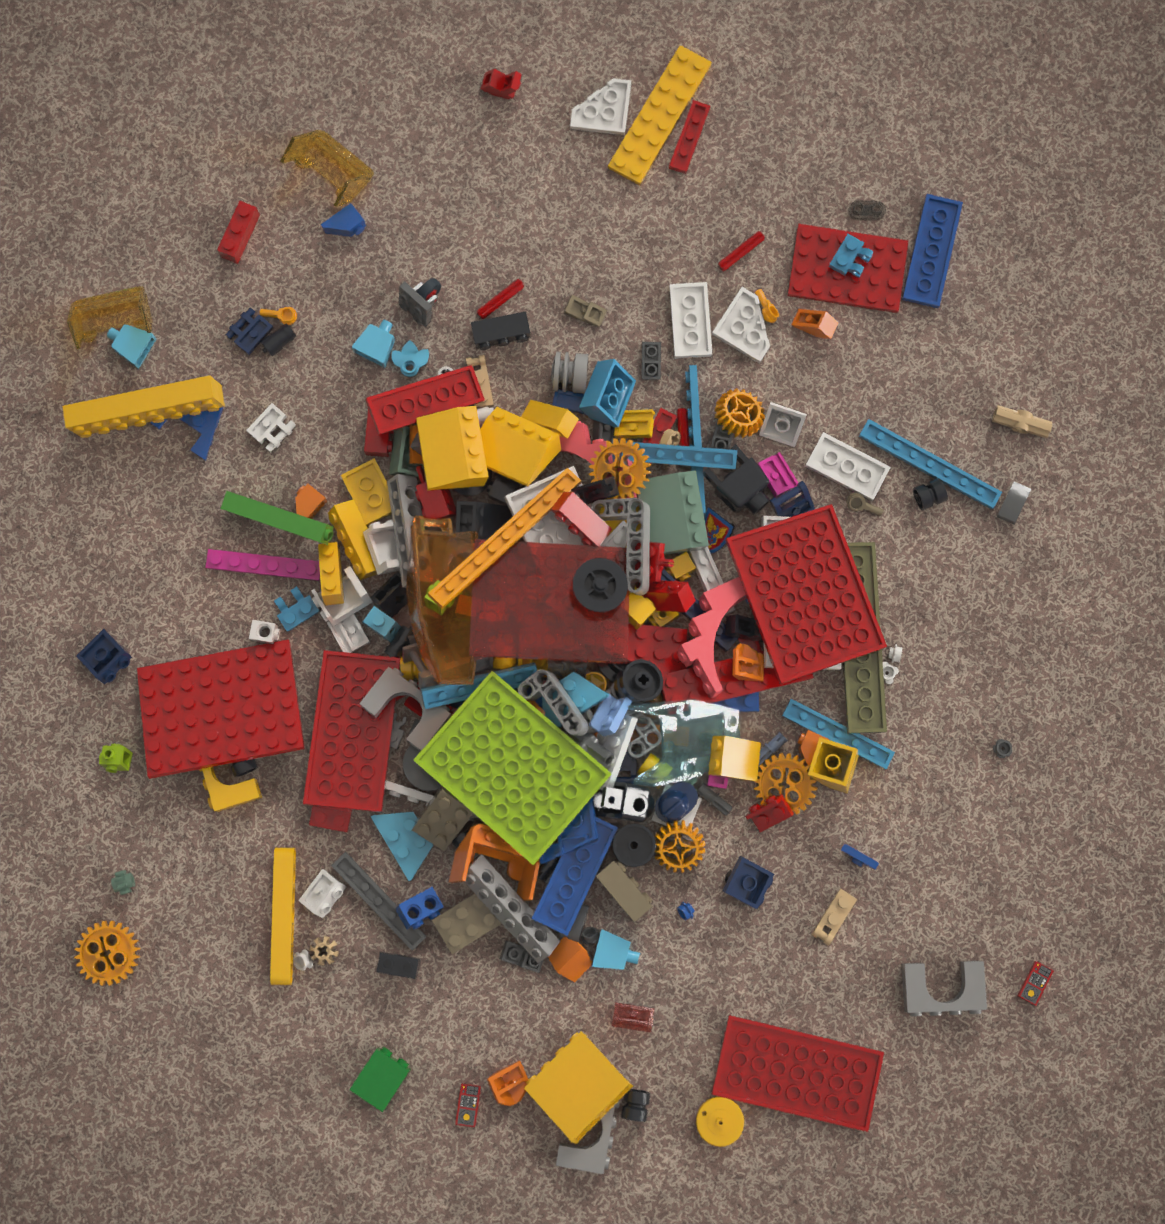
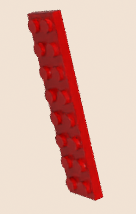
(687, 685)

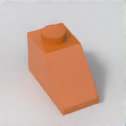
(815, 322)
(309, 501)
(808, 744)

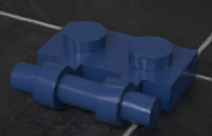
(254, 332)

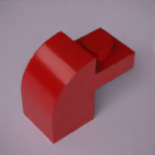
(500, 84)

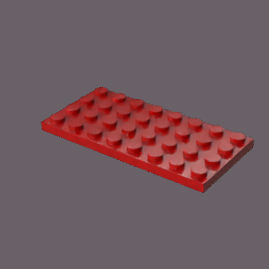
(347, 742)
(798, 1073)

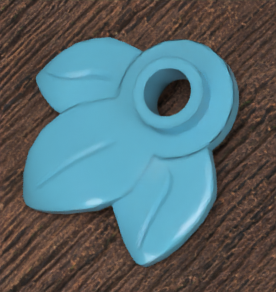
(410, 356)

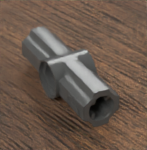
(592, 747)

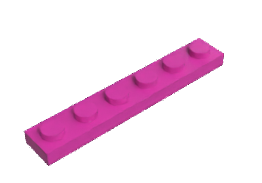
(263, 565)

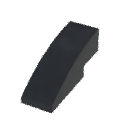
(742, 627)

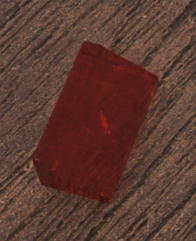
(633, 1017)

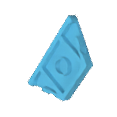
(581, 691)
(404, 843)

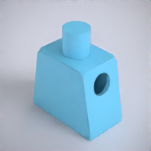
(131, 343)
(375, 343)
(381, 624)
(613, 952)

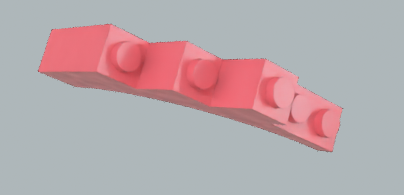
(580, 445)
(704, 628)

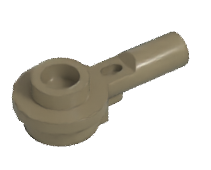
(857, 502)

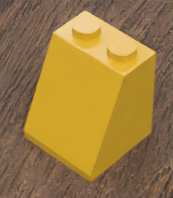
(834, 764)

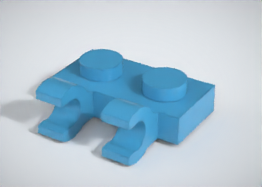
(847, 254)
(298, 613)

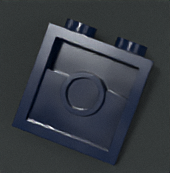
(104, 657)
(748, 882)

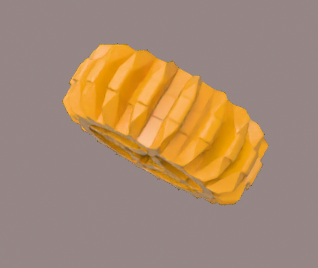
(738, 419)
(686, 846)

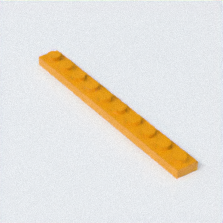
(502, 539)

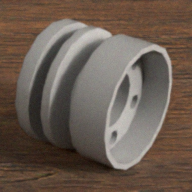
(570, 372)

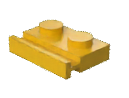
(635, 424)

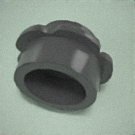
(1007, 748)
(590, 936)

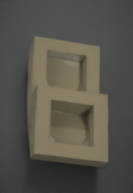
(585, 311)

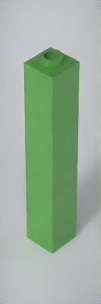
(277, 518)

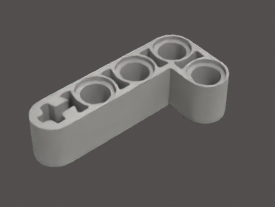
(557, 705)
(643, 732)

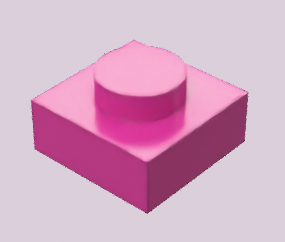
(718, 782)

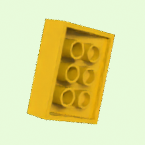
(517, 446)
(452, 449)

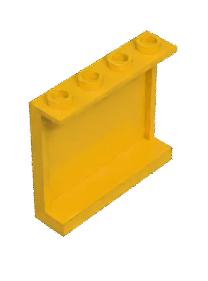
(577, 1087)

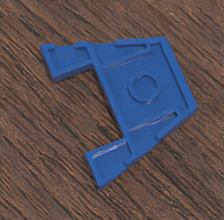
(204, 424)
(577, 833)

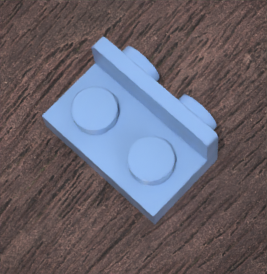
(609, 715)

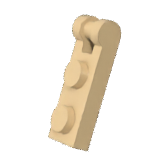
(483, 379)
(834, 916)

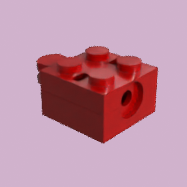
(435, 503)

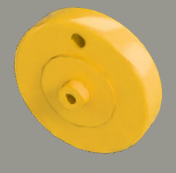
(719, 1121)

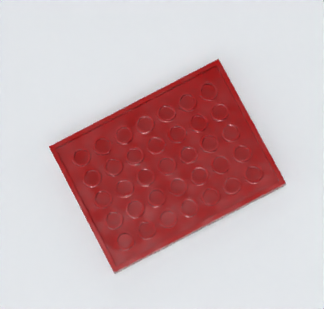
(805, 593)
(219, 709)

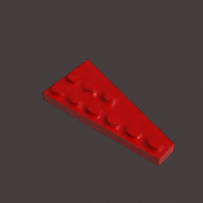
(657, 646)

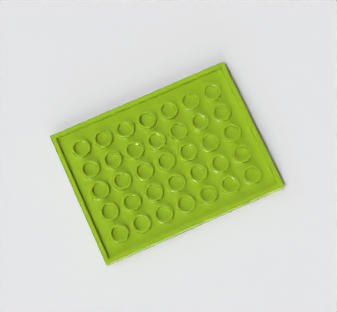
(512, 767)

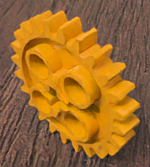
(636, 470)
(803, 787)
(90, 960)

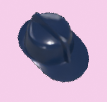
(676, 802)

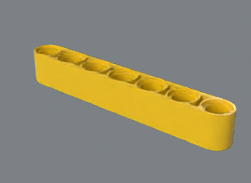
(283, 916)

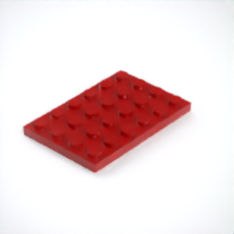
(875, 289)

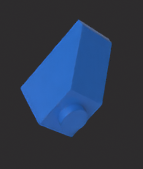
(345, 222)

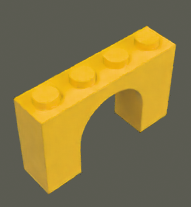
(228, 796)

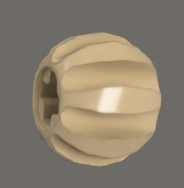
(317, 951)

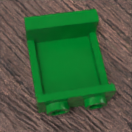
(380, 1078)

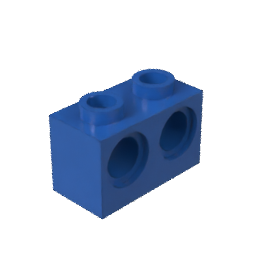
(417, 905)

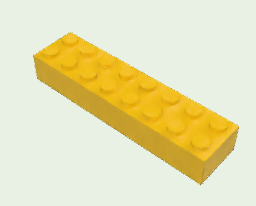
(144, 406)

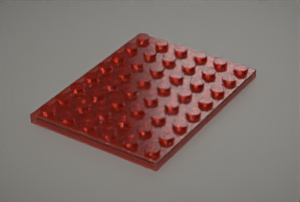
(529, 608)

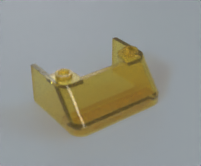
(330, 160)
(108, 310)

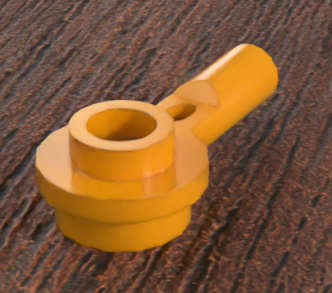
(769, 312)
(285, 315)

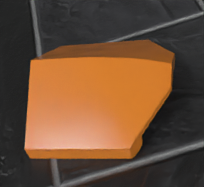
(747, 663)
(570, 959)
(509, 1084)

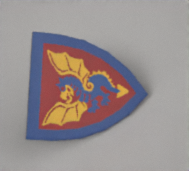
(717, 530)

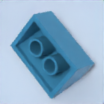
(607, 393)

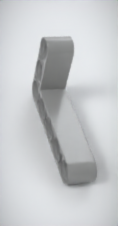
(633, 538)

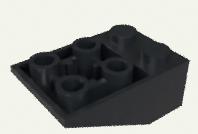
(481, 517)

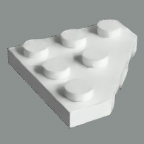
(604, 109)
(744, 326)

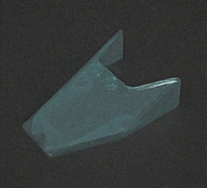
(686, 738)

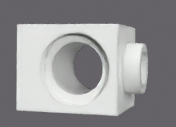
(258, 626)

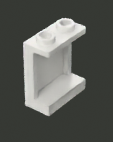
(382, 547)
(354, 599)

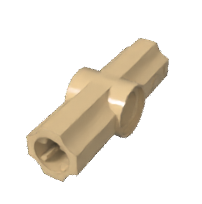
(1022, 421)

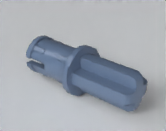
(771, 747)

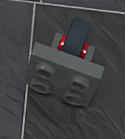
(420, 299)

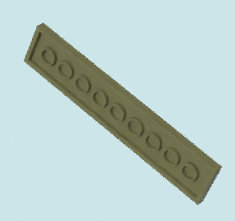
(865, 674)

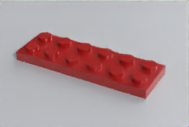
(432, 395)

